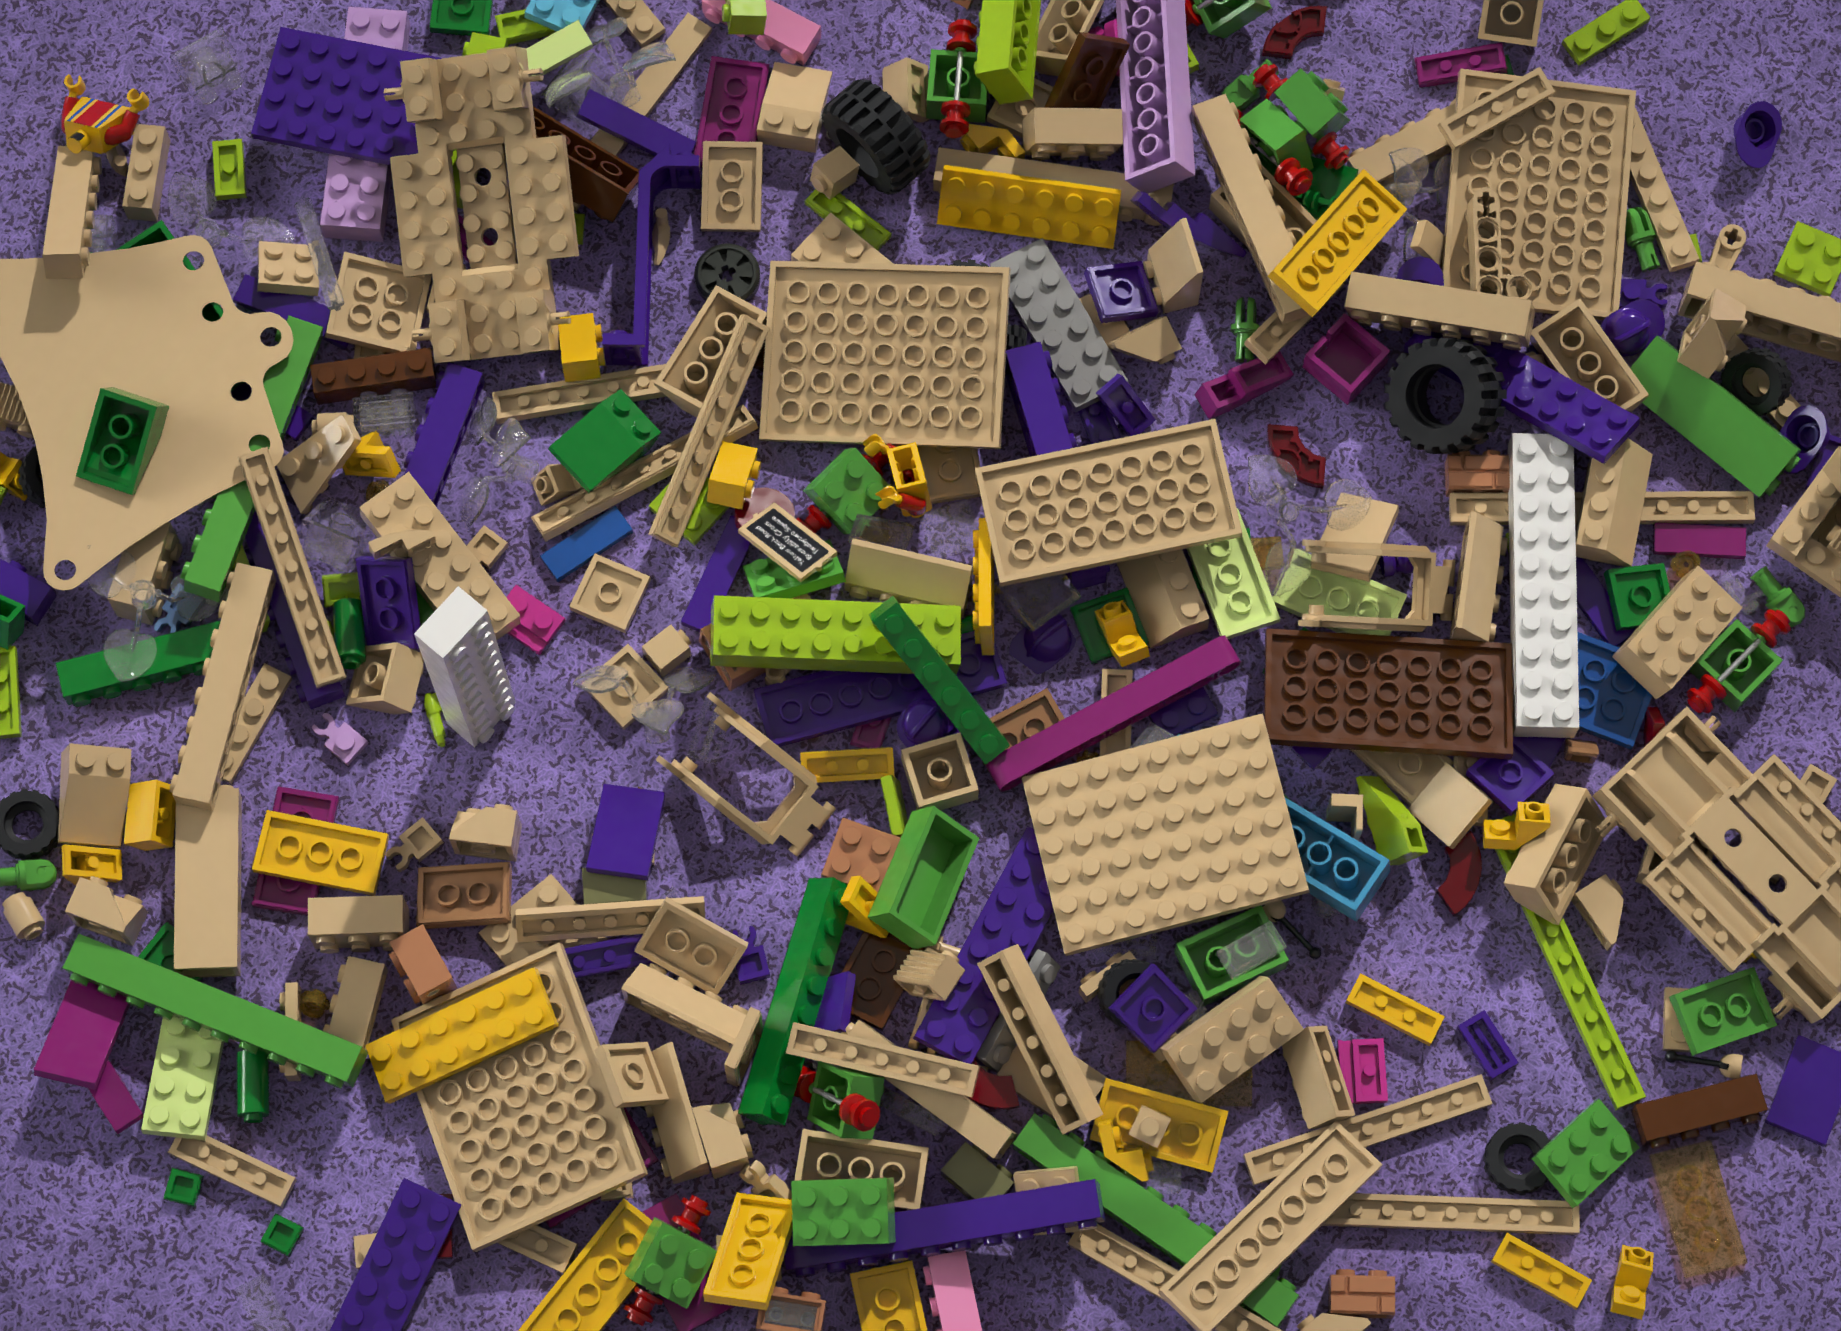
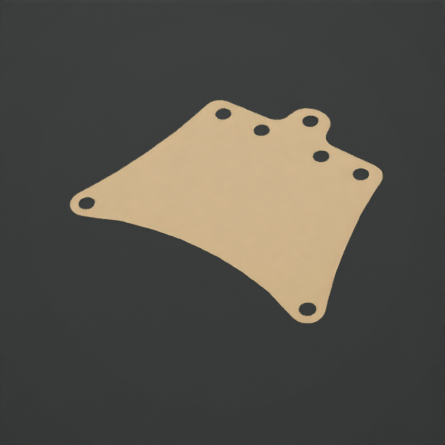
(143, 331)

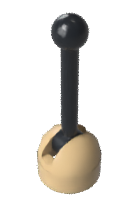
(1276, 912)
(1729, 1065)

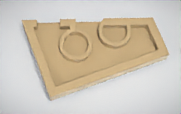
(316, 460)

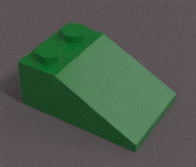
(121, 439)
(605, 441)

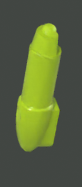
(433, 713)

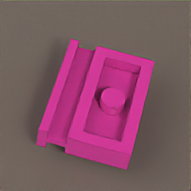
(537, 620)
(1364, 1069)

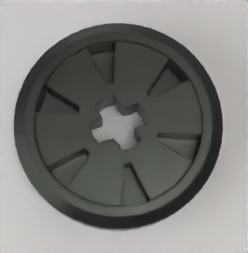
(731, 258)

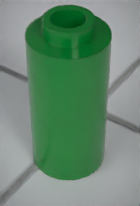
(349, 632)
(252, 1086)

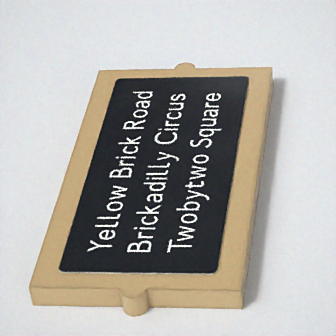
(787, 542)

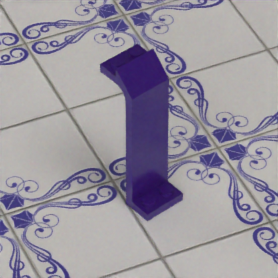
(659, 174)

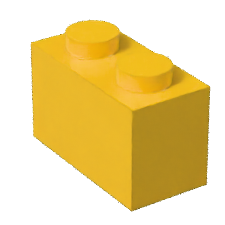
(580, 349)
(733, 475)
(150, 816)

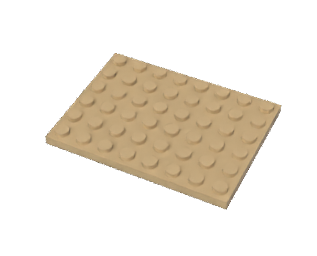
(1558, 188)
(885, 354)
(1164, 835)
(532, 1123)

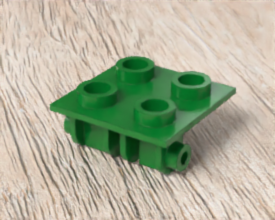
(1325, 187)

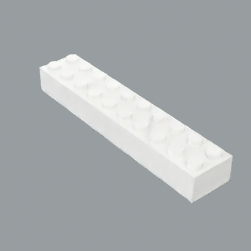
(1543, 586)
(466, 667)

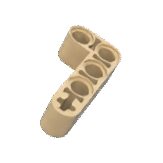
(1489, 248)

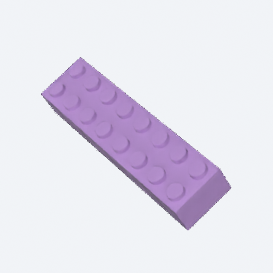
(1155, 93)
(356, 188)

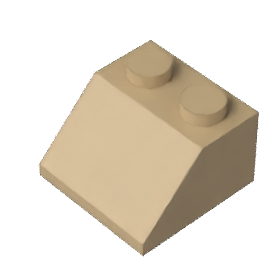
(387, 679)

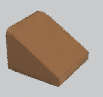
(1580, 751)

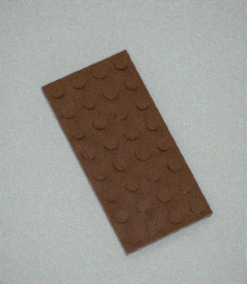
(1388, 693)

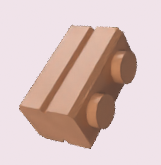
(1477, 473)
(1361, 1295)

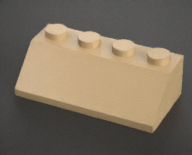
(1059, 31)
(700, 351)
(1583, 352)
(1613, 506)
(906, 575)
(1477, 580)
(1165, 596)
(1557, 859)
(683, 1006)
(676, 1122)

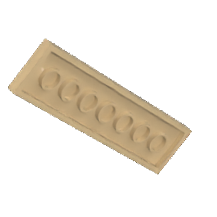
(1270, 1229)

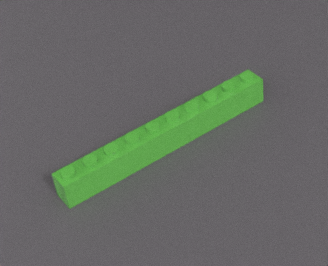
(233, 508)
(216, 1011)
(1142, 1209)

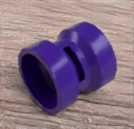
(1391, 565)

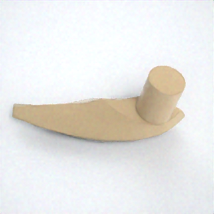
(118, 160)
(660, 235)

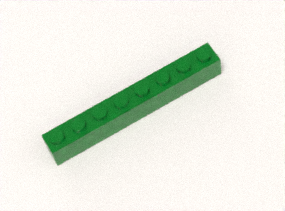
(795, 1000)

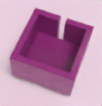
(1349, 361)

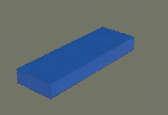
(586, 542)

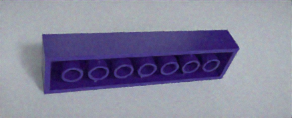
(1043, 421)

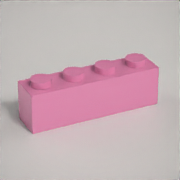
(784, 30)
(953, 1292)

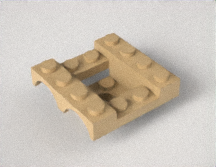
(1804, 531)

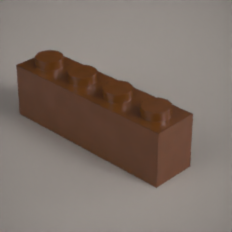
(379, 374)
(1699, 1110)

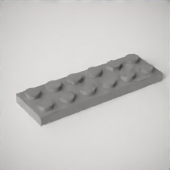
(1060, 322)

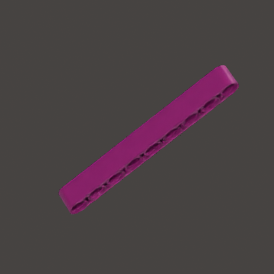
(1114, 713)

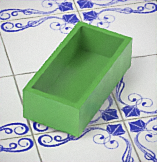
(923, 877)

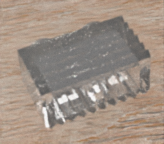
(387, 414)

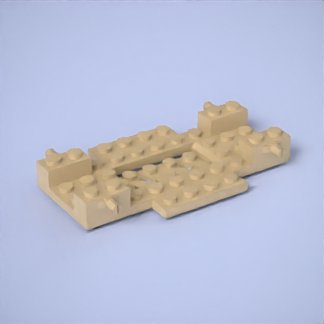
(475, 109)
(1697, 786)

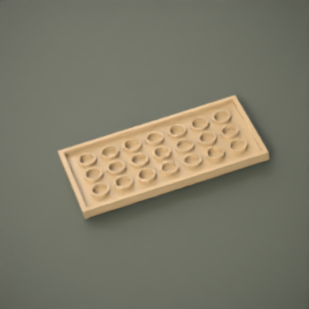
(1108, 502)

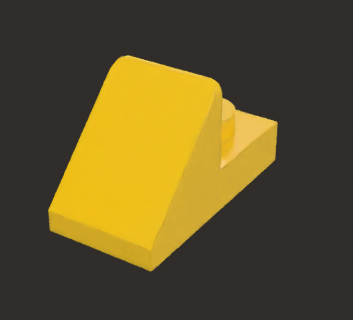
(372, 459)
(91, 861)
(859, 900)

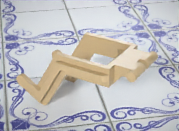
(1428, 590)
(791, 816)

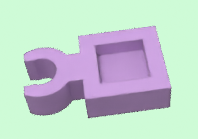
(342, 741)

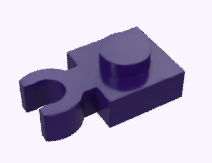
(1636, 289)
(753, 962)

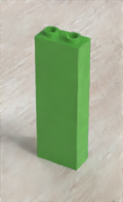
(1714, 420)

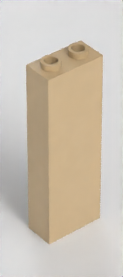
(208, 887)
(951, 1108)

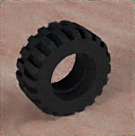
(876, 136)
(1409, 395)

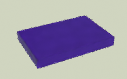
(388, 600)
(625, 832)
(1808, 1092)

